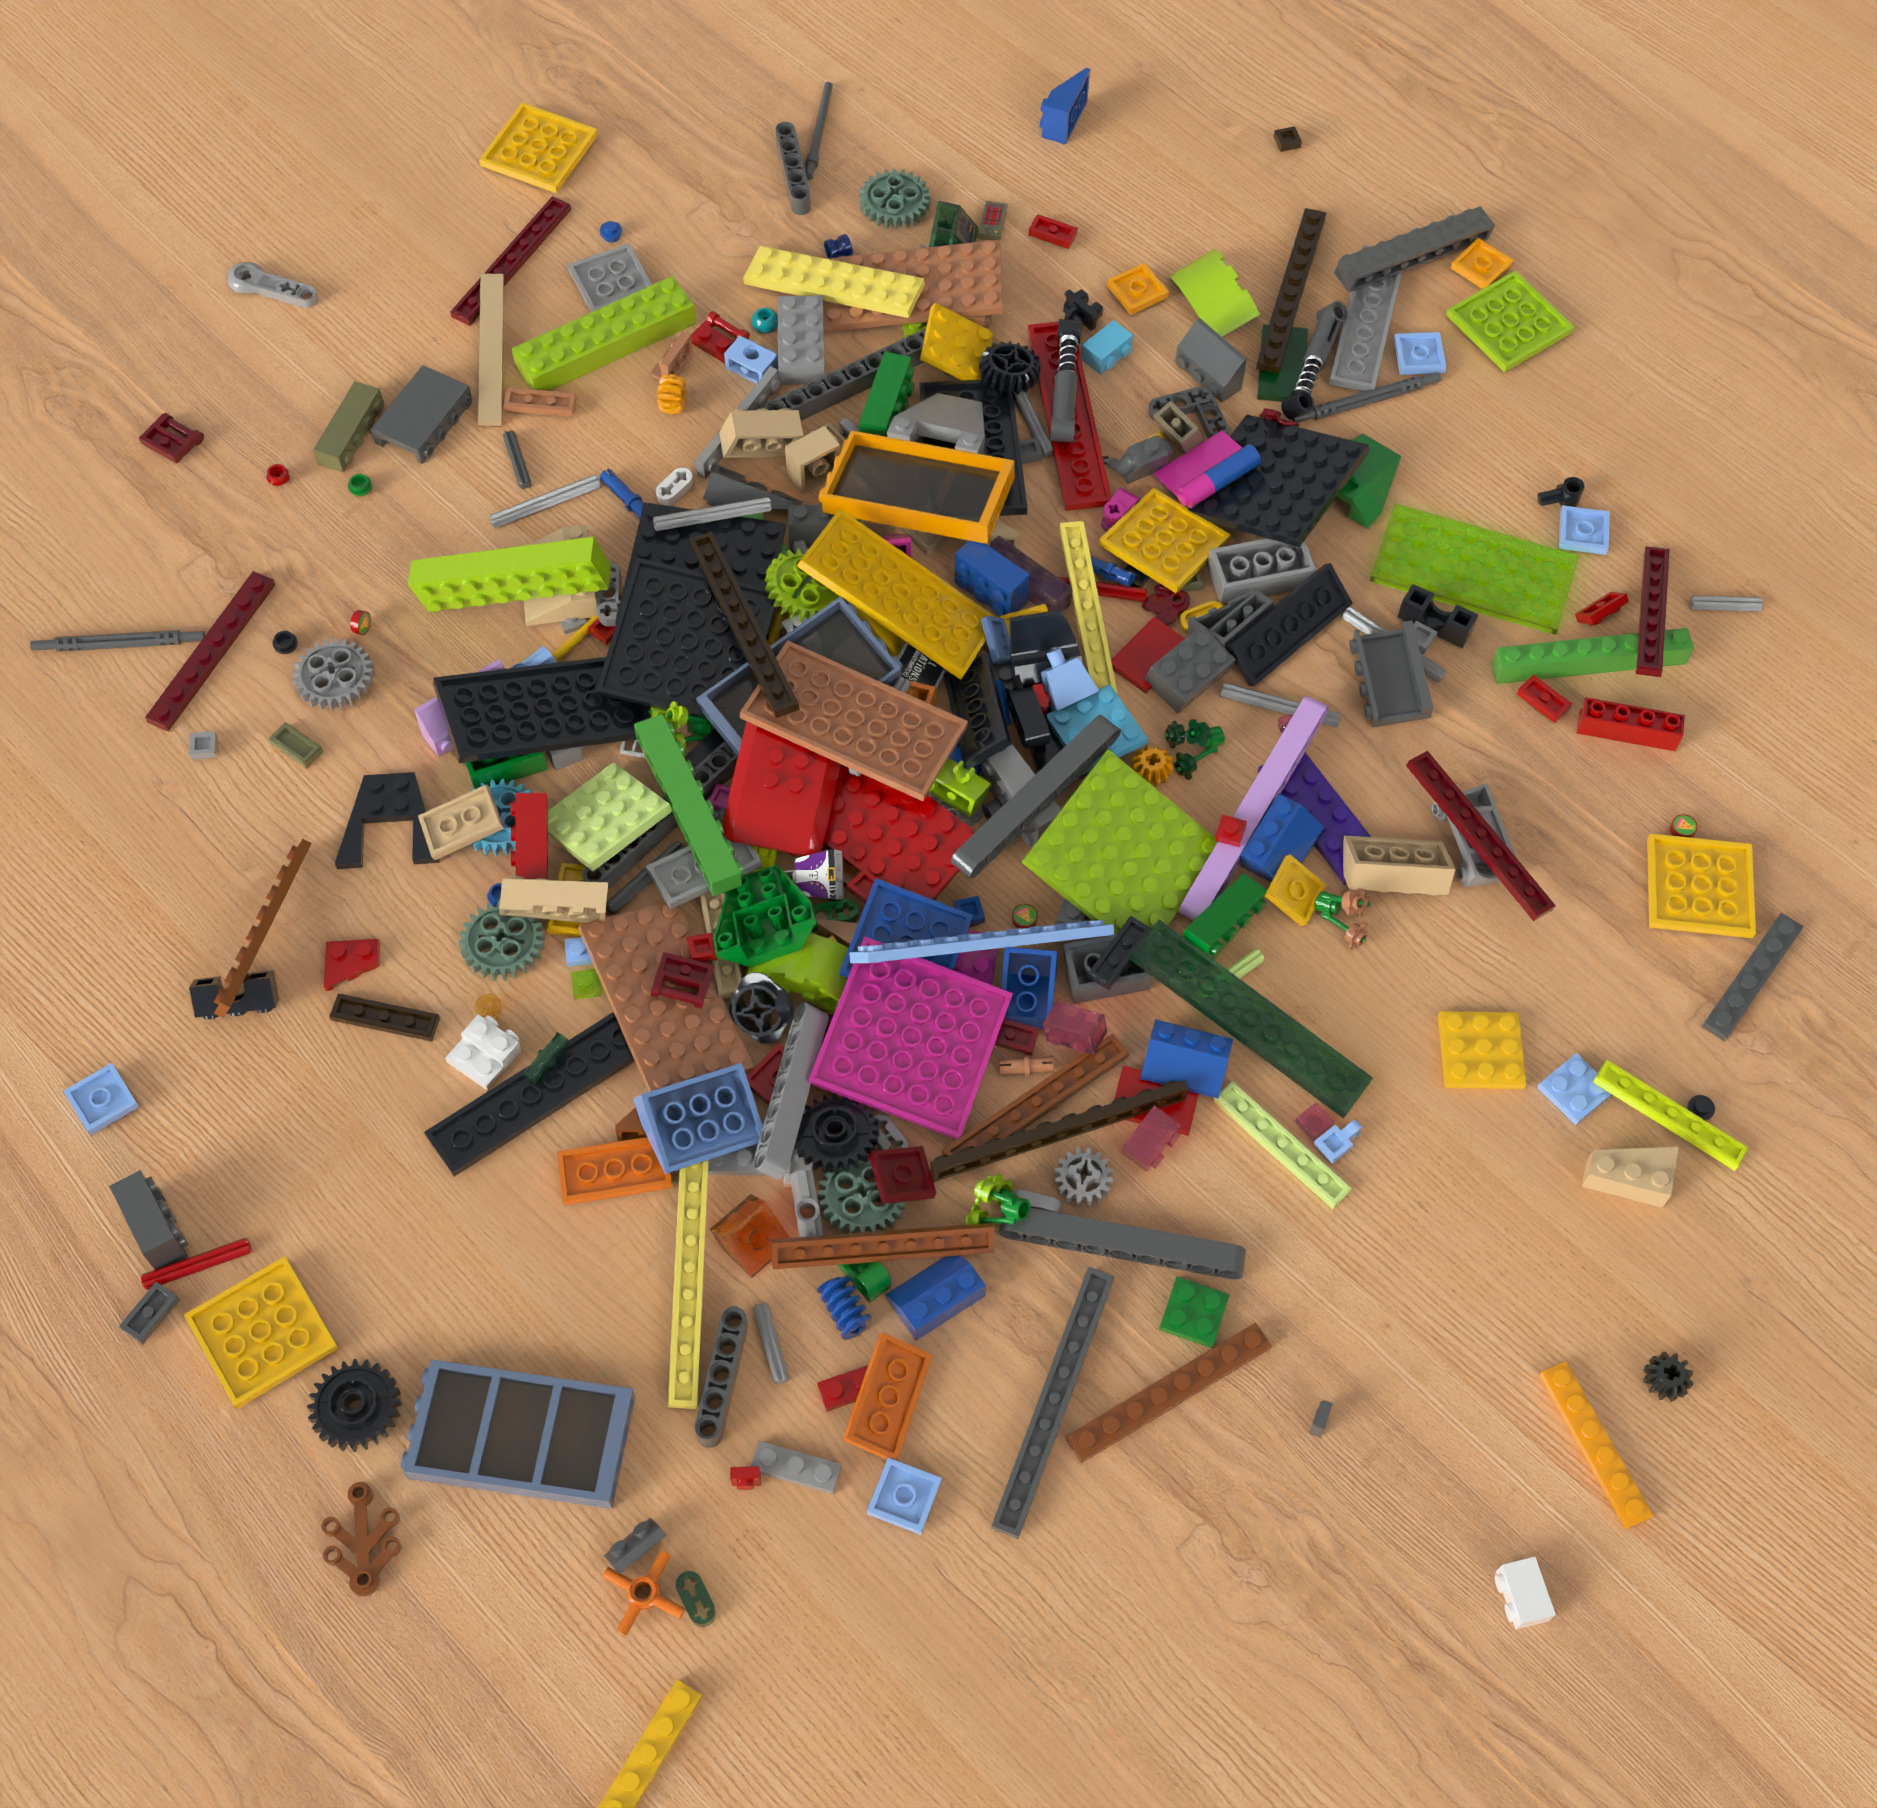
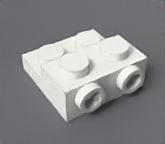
(484, 1051)

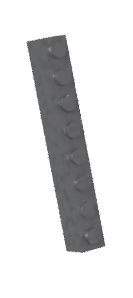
(1413, 249)

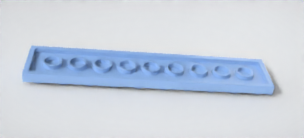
(980, 941)

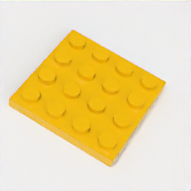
(538, 147)
(1163, 540)
(1701, 885)
(260, 1332)

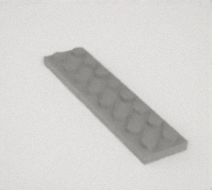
(1364, 335)

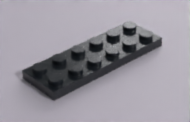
(1289, 624)
(979, 703)

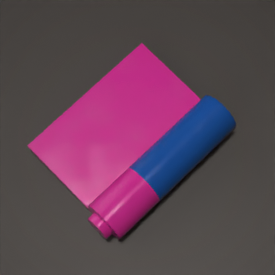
(1207, 468)

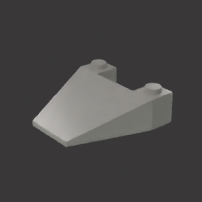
(943, 419)

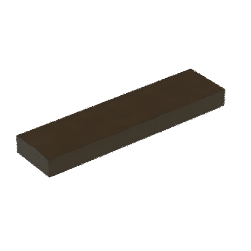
(384, 1017)

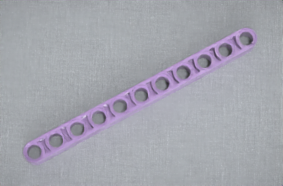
(1255, 805)

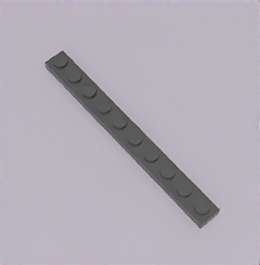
(1052, 1403)

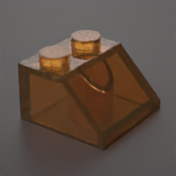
(748, 1234)

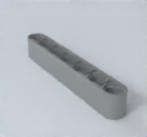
(790, 1091)

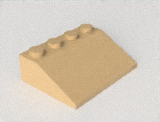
(563, 606)

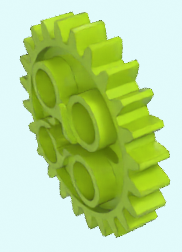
(785, 572)

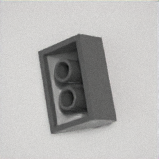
(1211, 361)
(806, 523)
(1079, 960)

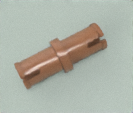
(1026, 1065)

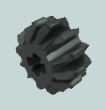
(1657, 1377)

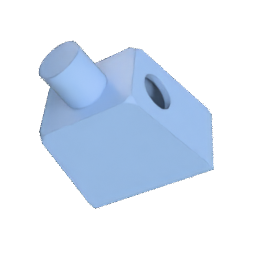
(1066, 680)

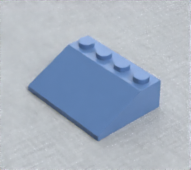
(700, 1118)

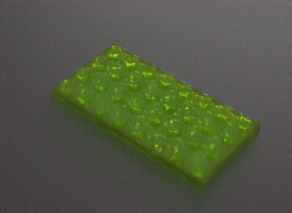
(1475, 568)

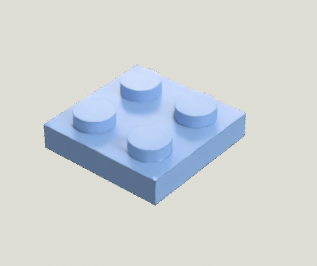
(1419, 353)
(1584, 530)
(1573, 1089)
(101, 1099)
(904, 1496)

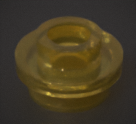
(493, 1011)

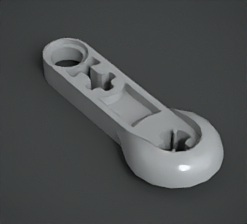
(269, 285)

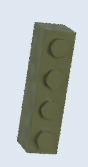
(348, 426)

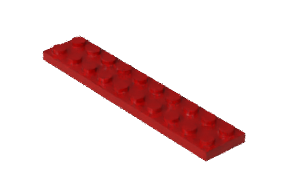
(1077, 463)

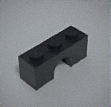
(1451, 626)
(259, 995)

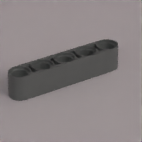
(793, 168)
(721, 1389)

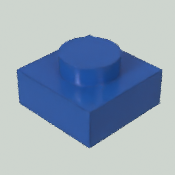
(972, 906)

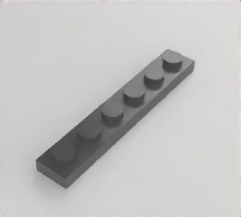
(1752, 977)

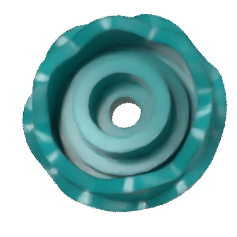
(764, 320)

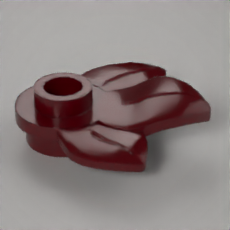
(1274, 415)
(1164, 604)

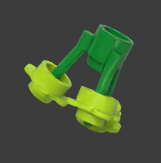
(678, 717)
(1000, 1190)

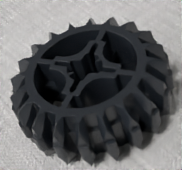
(1009, 367)

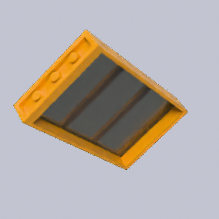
(918, 486)

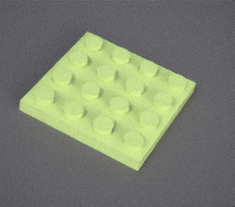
(605, 816)

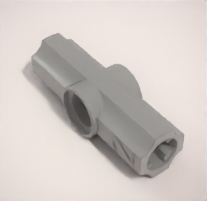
(805, 1196)

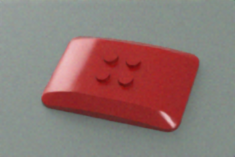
(780, 794)

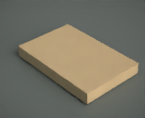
(460, 822)

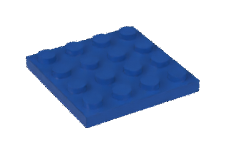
(902, 916)

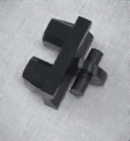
(1078, 309)

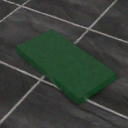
(1279, 386)

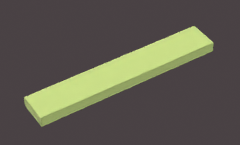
(1282, 1145)

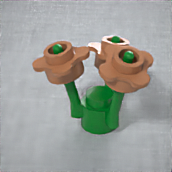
(1352, 903)

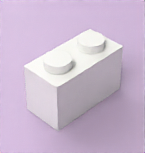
(1524, 1593)

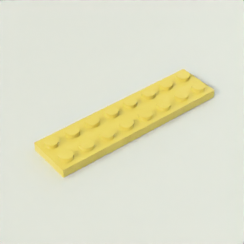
(835, 280)

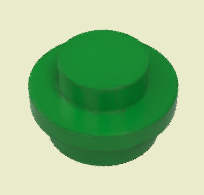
(359, 485)

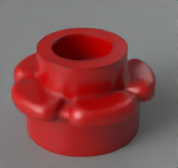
(277, 475)

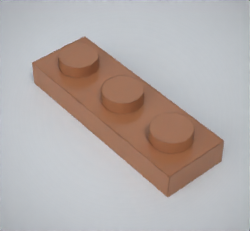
(540, 402)

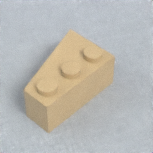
(1633, 1173)

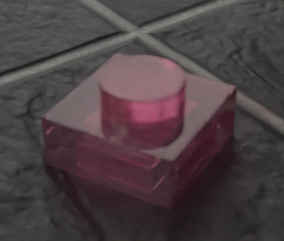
(1314, 1121)

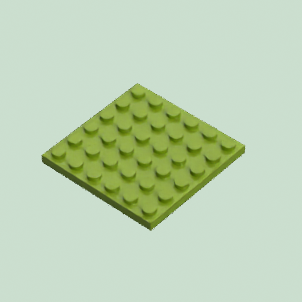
(1121, 848)

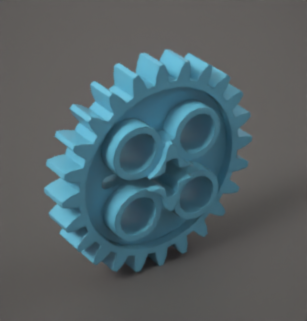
(502, 839)

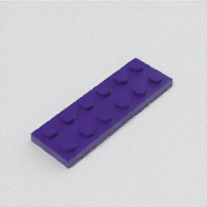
(1320, 799)

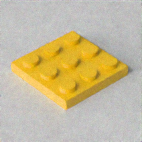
(954, 343)
(1481, 1050)

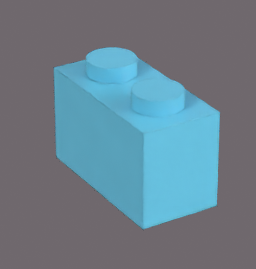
(1107, 347)

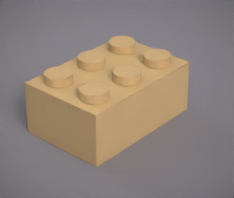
(759, 432)

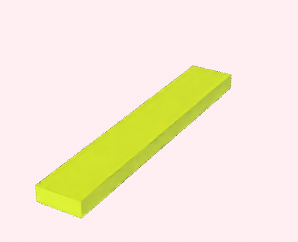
(1670, 1115)

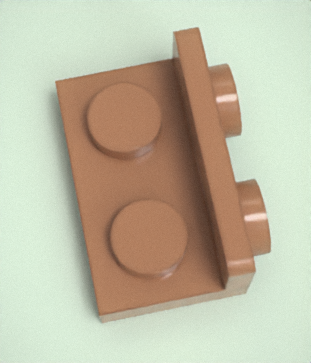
(674, 357)

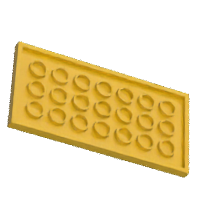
(897, 592)

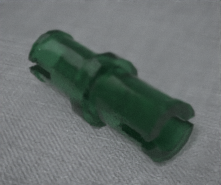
(546, 1057)

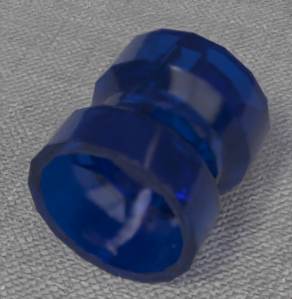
(838, 247)

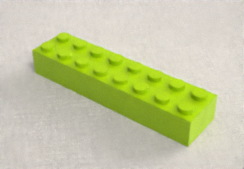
(604, 335)
(510, 574)

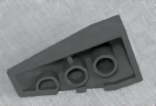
(730, 487)

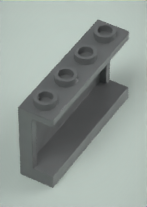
(423, 413)
(1391, 676)

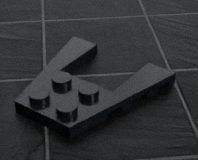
(380, 800)

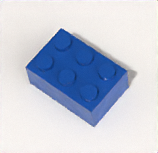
(991, 578)

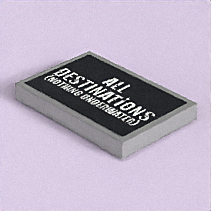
(919, 667)

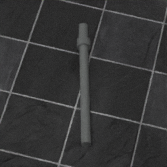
(812, 158)

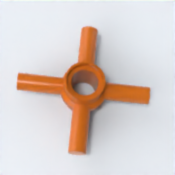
(633, 1586)

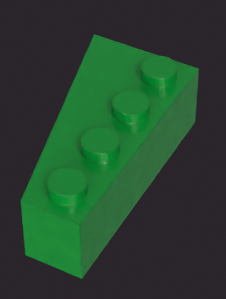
(1226, 916)

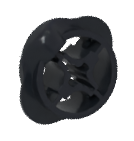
(739, 1012)

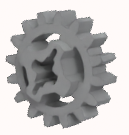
(1071, 1174)

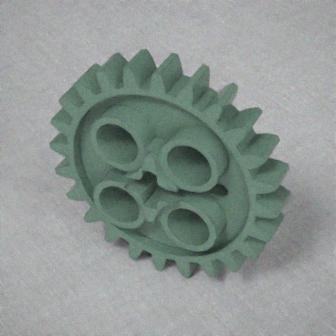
(894, 198)
(501, 941)
(868, 1216)

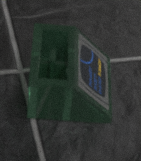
(952, 226)

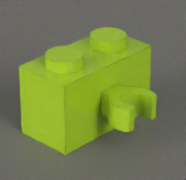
(960, 787)

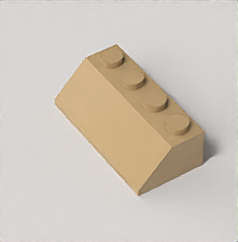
(1397, 865)

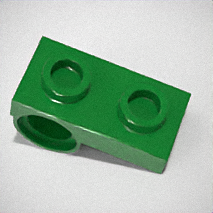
(868, 1278)

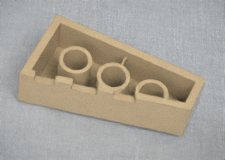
(553, 899)

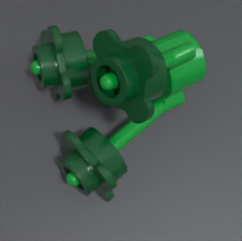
(1197, 733)

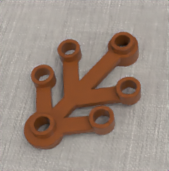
(363, 1543)

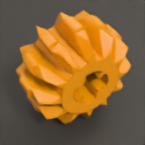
(672, 394)
(1153, 764)

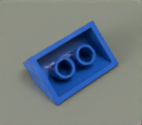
(1282, 832)
(1187, 1055)
(936, 1294)

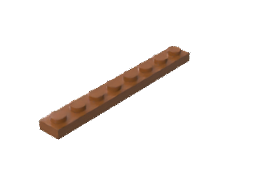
(257, 934)
(1044, 1095)
(882, 1246)
(1168, 1392)

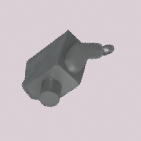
(1142, 458)

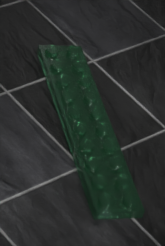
(1251, 1018)

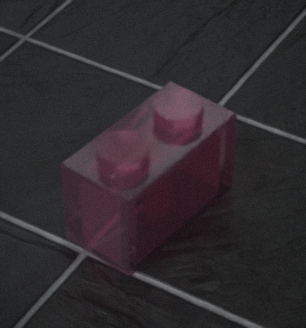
(1075, 1027)
(1151, 1139)

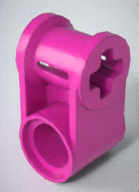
(1117, 507)

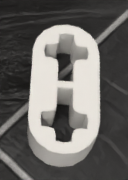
(672, 485)

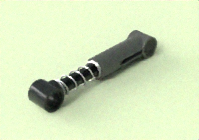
(1316, 356)
(1065, 382)

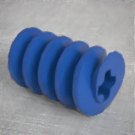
(843, 1307)

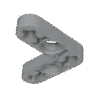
(612, 603)

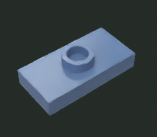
(997, 639)

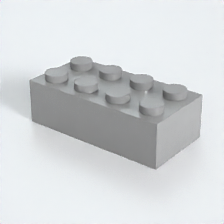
(800, 339)
(1258, 565)
(1007, 775)

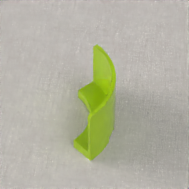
(1215, 293)
(810, 971)

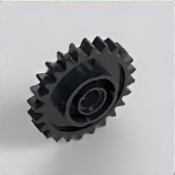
(856, 1136)
(358, 1425)

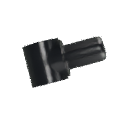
(1566, 493)

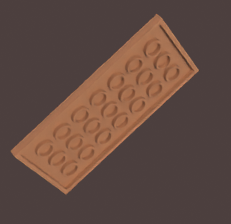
(955, 276)
(860, 722)
(664, 1034)

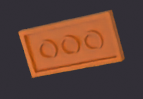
(610, 1171)
(887, 1397)

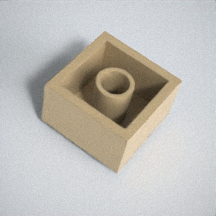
(811, 459)

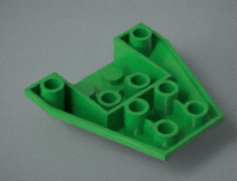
(1370, 482)
(763, 919)

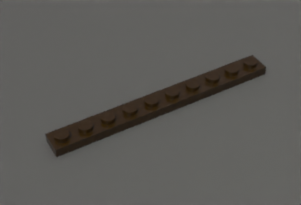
(1291, 291)
(744, 625)
(1049, 1133)

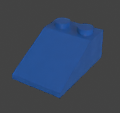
(1064, 107)
(1032, 980)

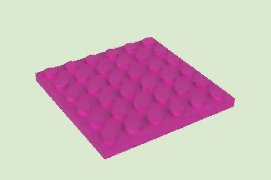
(911, 1041)

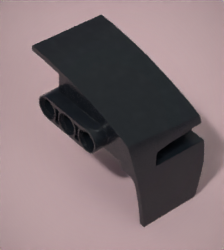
(1029, 643)

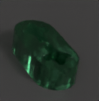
(689, 1601)

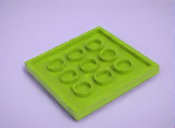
(1510, 321)

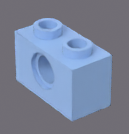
(749, 359)

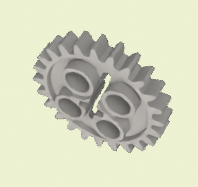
(333, 674)

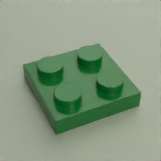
(1194, 1312)

